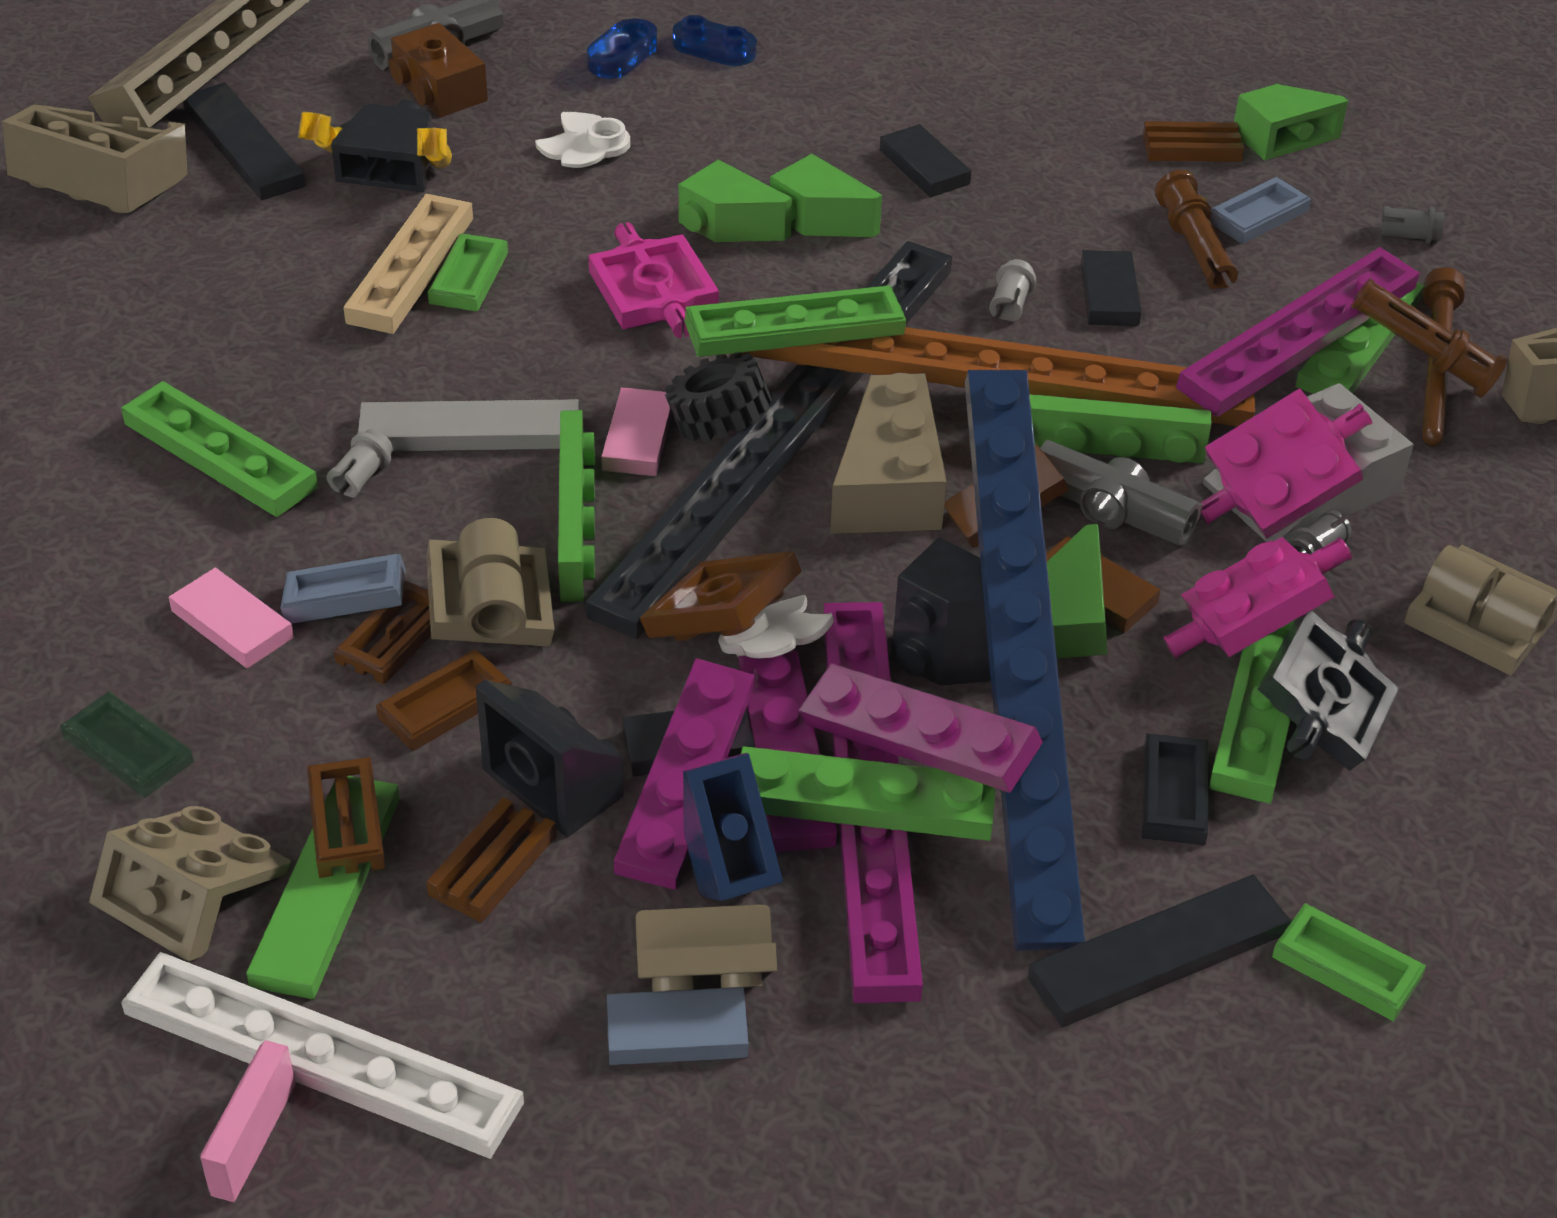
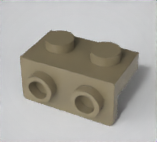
(705, 942)

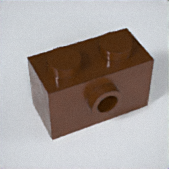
(438, 70)

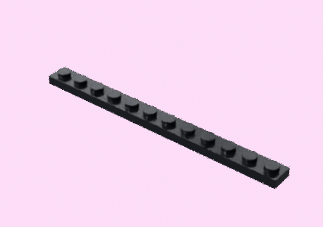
(747, 464)

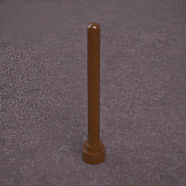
(1443, 294)

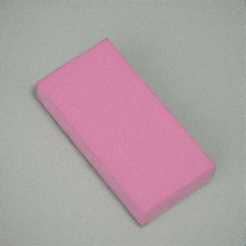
(637, 432)
(231, 617)
(248, 1120)

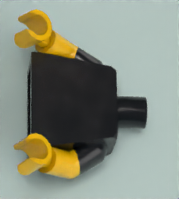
(381, 145)

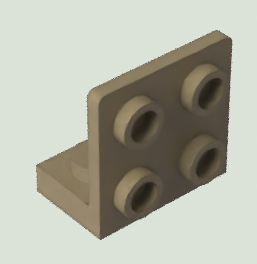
(174, 871)

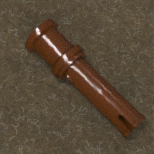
(1191, 216)
(1449, 349)

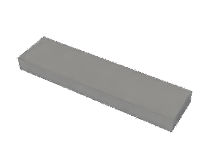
(467, 424)

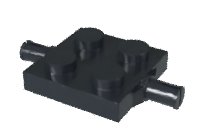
(1329, 689)

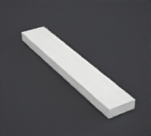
(327, 1054)

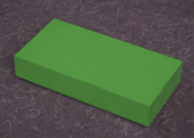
(468, 272)
(1349, 961)

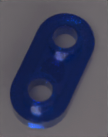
(714, 41)
(622, 48)

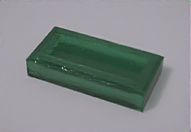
(127, 744)

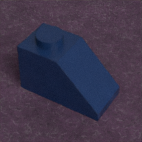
(727, 829)

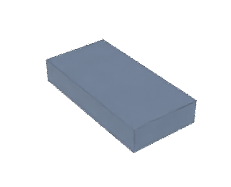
(1259, 210)
(343, 588)
(677, 1026)

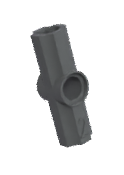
(463, 19)
(1124, 494)

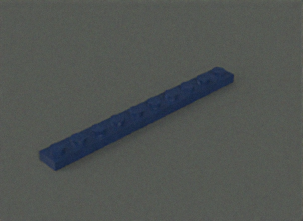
(1023, 659)

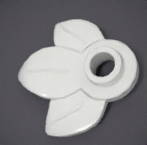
(585, 140)
(778, 630)

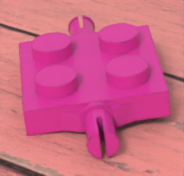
(651, 279)
(1284, 463)
(1256, 596)

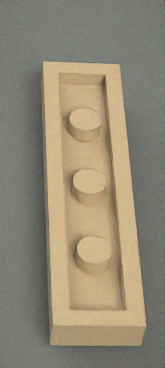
(408, 264)

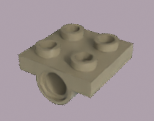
(489, 587)
(1483, 608)

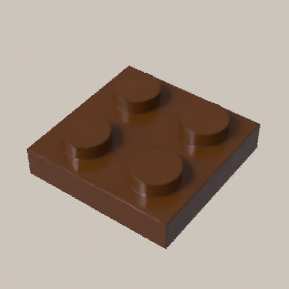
(721, 596)

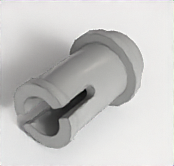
(1014, 282)
(367, 454)

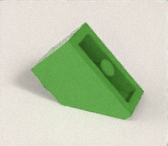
(1288, 119)
(828, 200)
(733, 206)
(1078, 596)

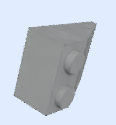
(1376, 449)

